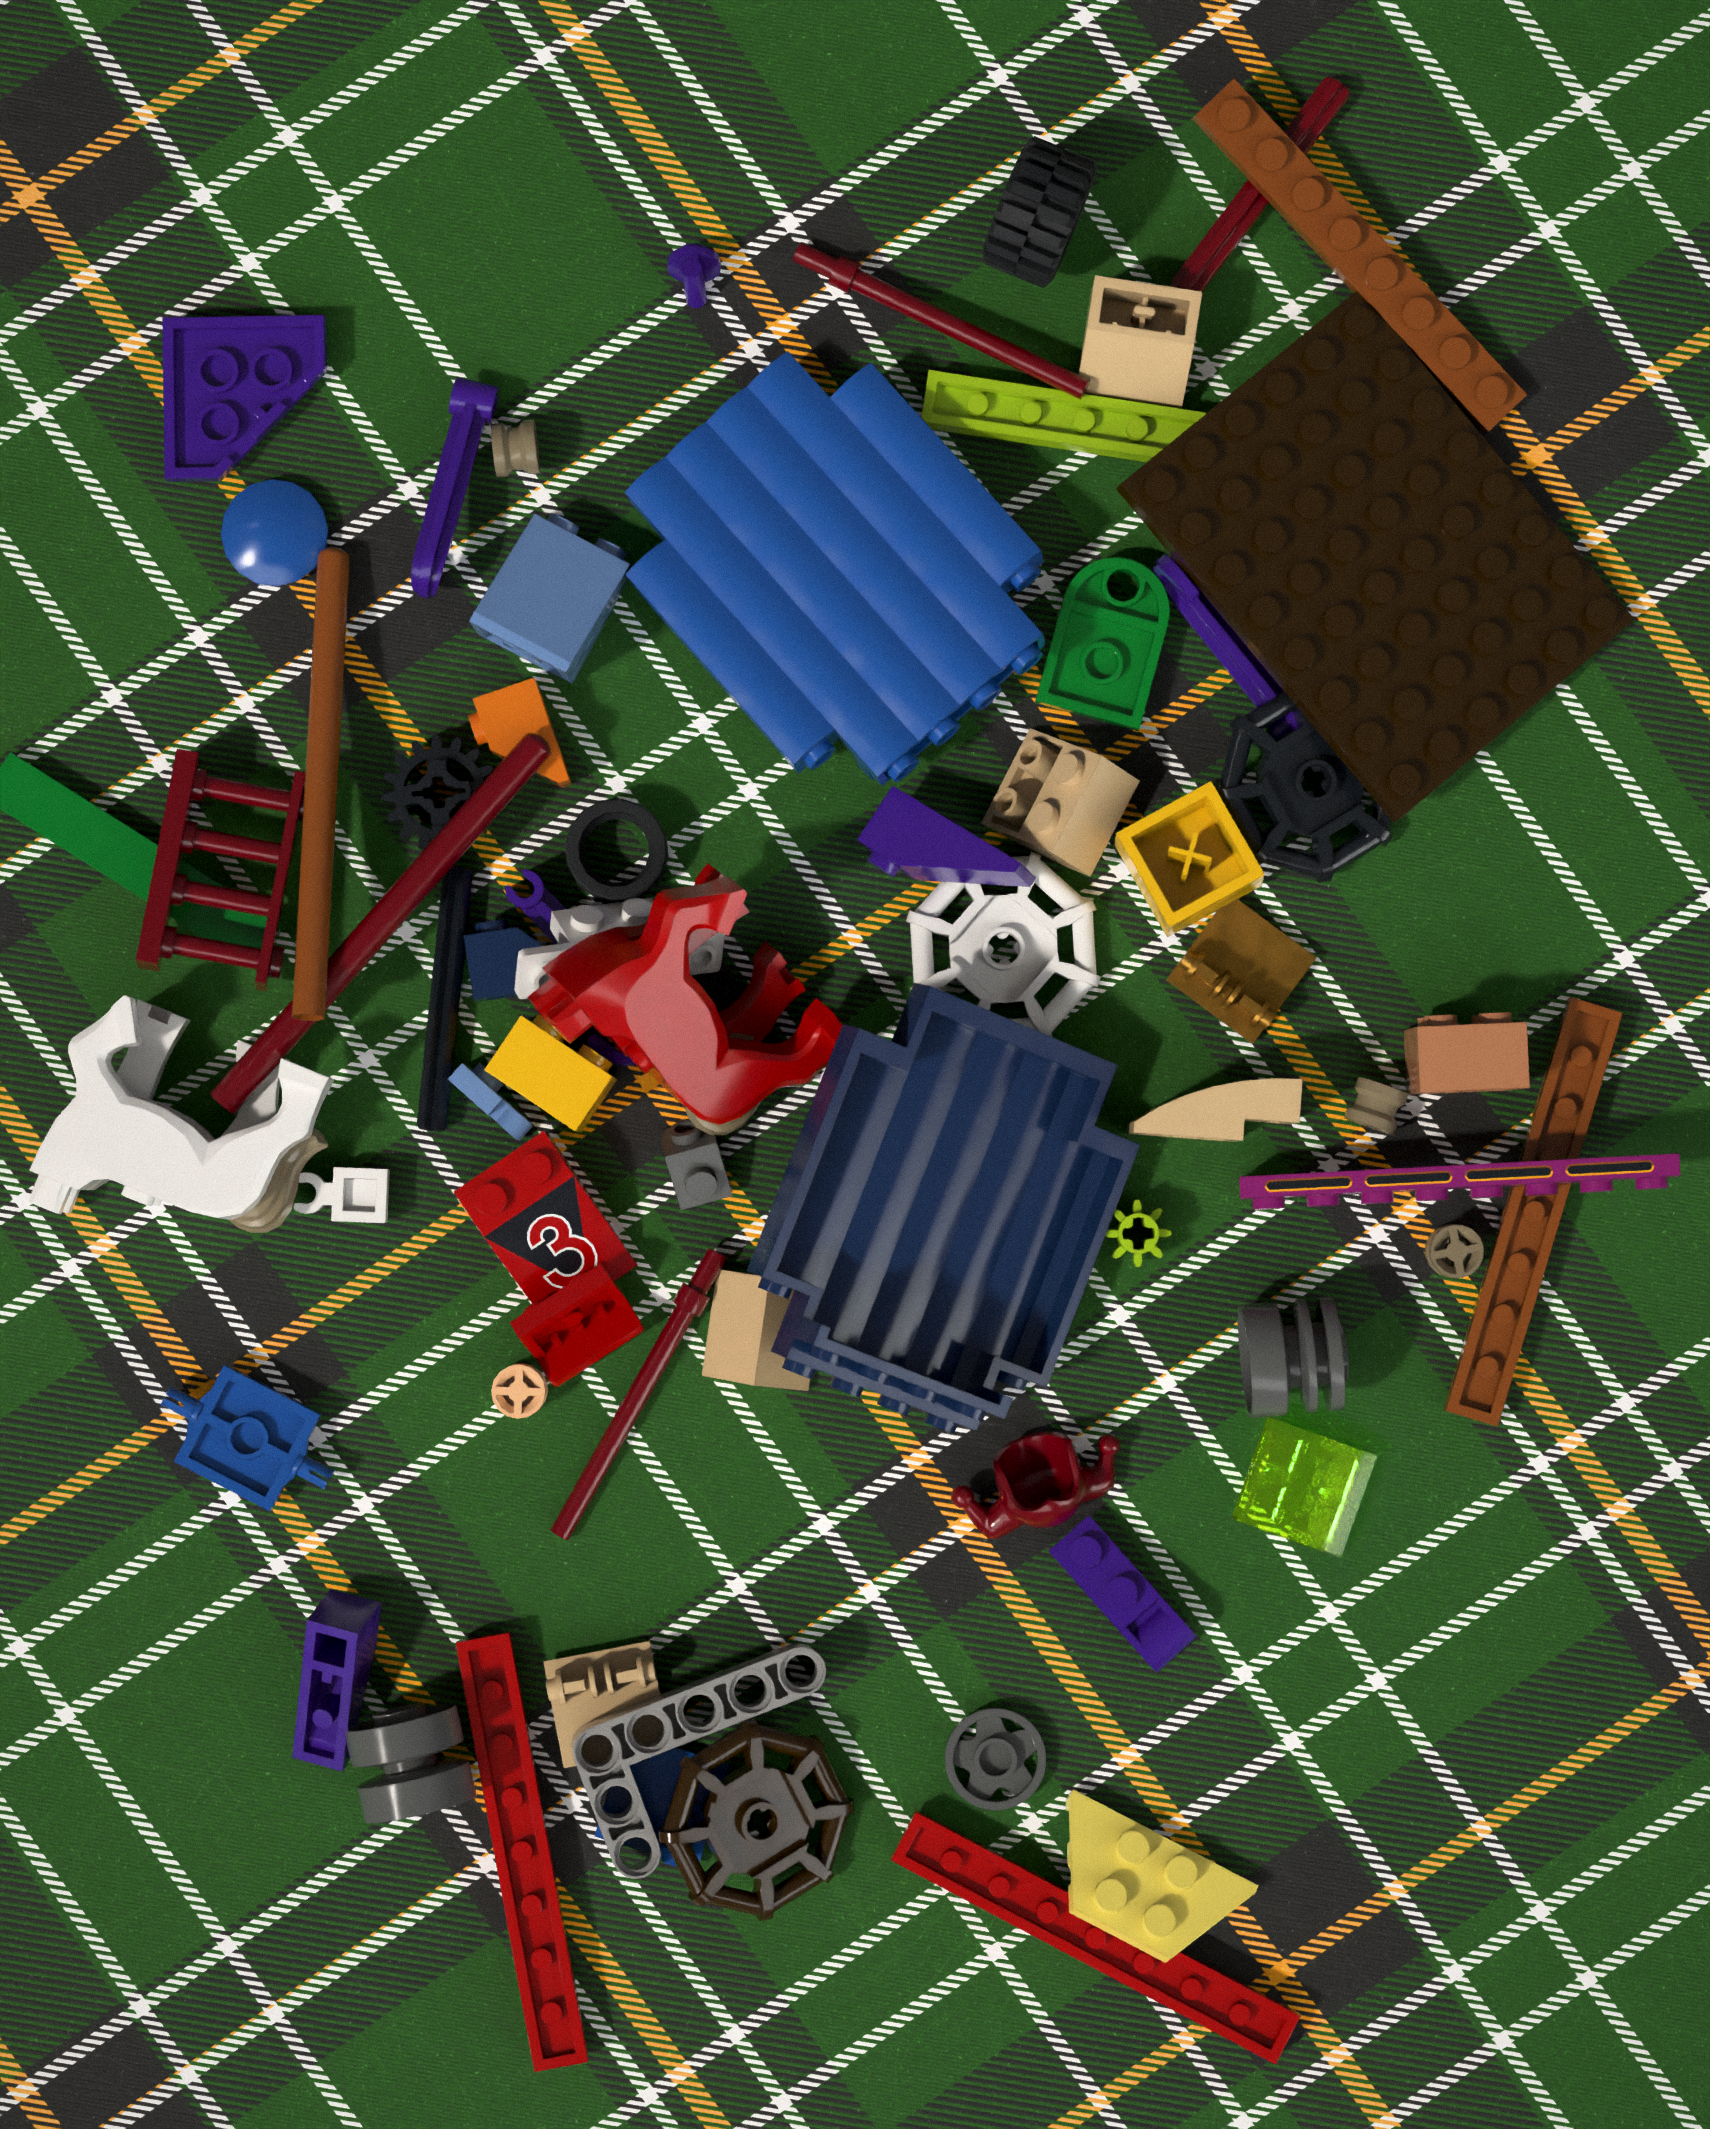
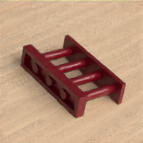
(172, 888)

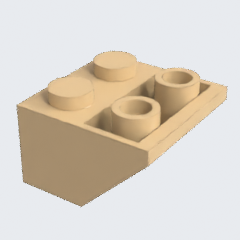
(1139, 341)
(1060, 801)

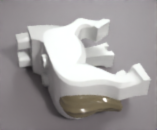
(162, 1154)

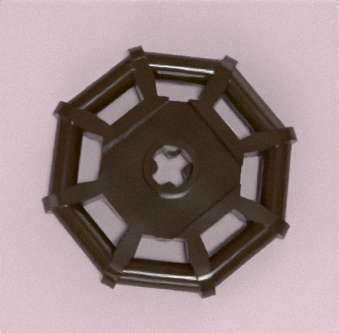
(729, 1810)

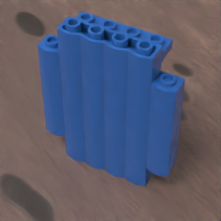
(836, 569)

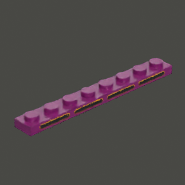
(1482, 1179)

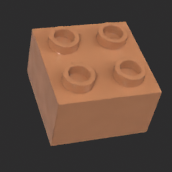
(1467, 1057)

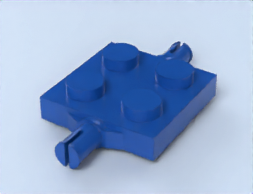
(247, 1437)

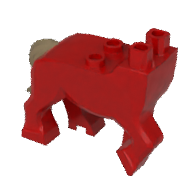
(642, 996)

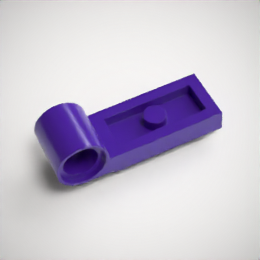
(1122, 1594)

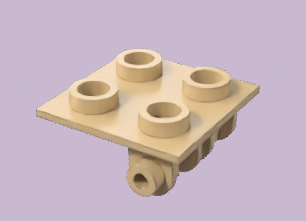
(596, 1685)

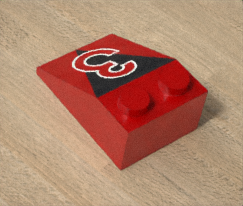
(542, 1219)

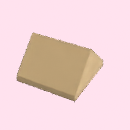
(743, 1333)

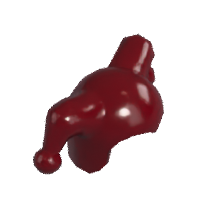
(1039, 1483)

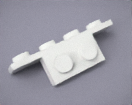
(578, 923)

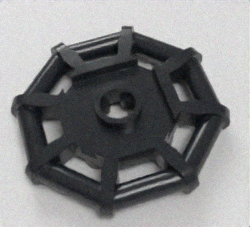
(1286, 802)

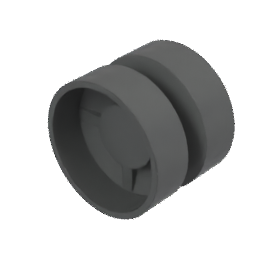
(407, 1747)

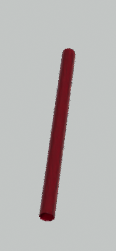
(388, 915)

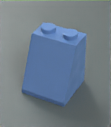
(552, 596)

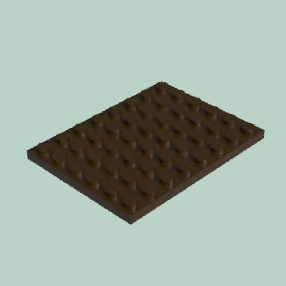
(1375, 555)

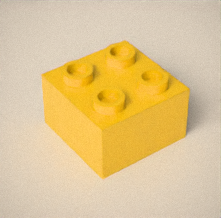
(1189, 859)
(551, 1073)

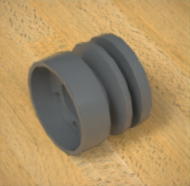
(1292, 1357)

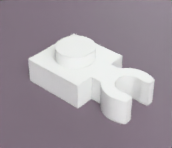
(354, 1194)

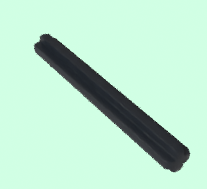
(444, 999)

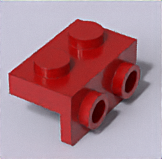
(577, 1325)

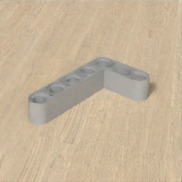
(675, 1732)

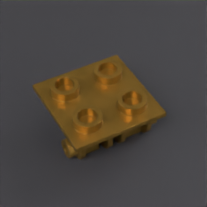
(1241, 969)

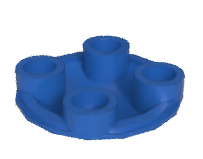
(274, 532)

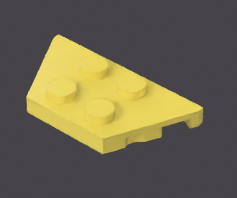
(1143, 1882)

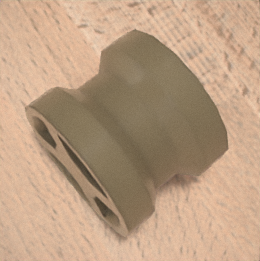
(515, 448)
(1376, 1106)
(1464, 1250)

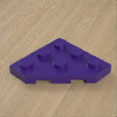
(232, 385)

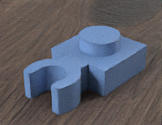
(482, 1090)

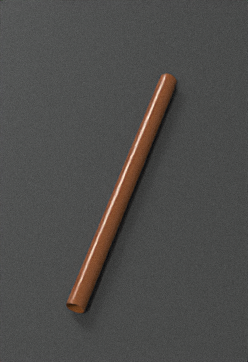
(321, 785)

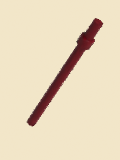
(848, 276)
(689, 1301)

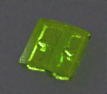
(1304, 1487)

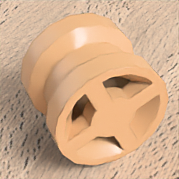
(510, 1399)

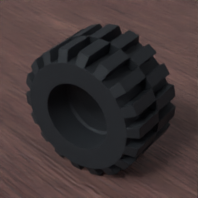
(1038, 212)

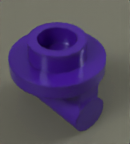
(694, 266)

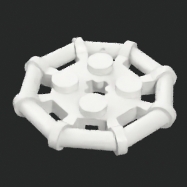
(1035, 945)

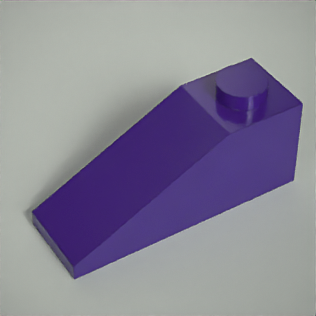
(933, 848)
(334, 1676)

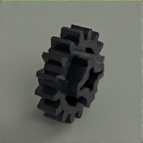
(438, 770)

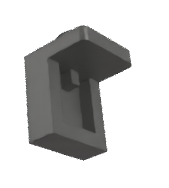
(694, 1165)

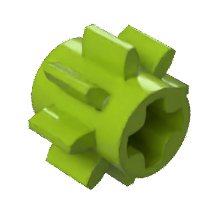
(1147, 1244)

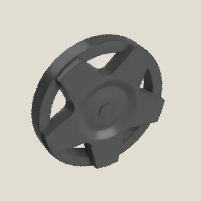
(995, 1758)

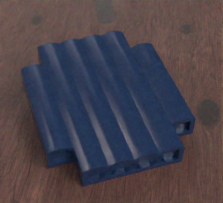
(942, 1210)

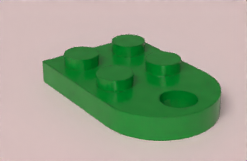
(1106, 647)

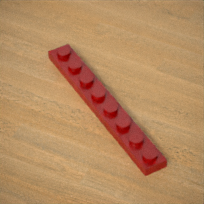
(522, 1851)
(1043, 1912)

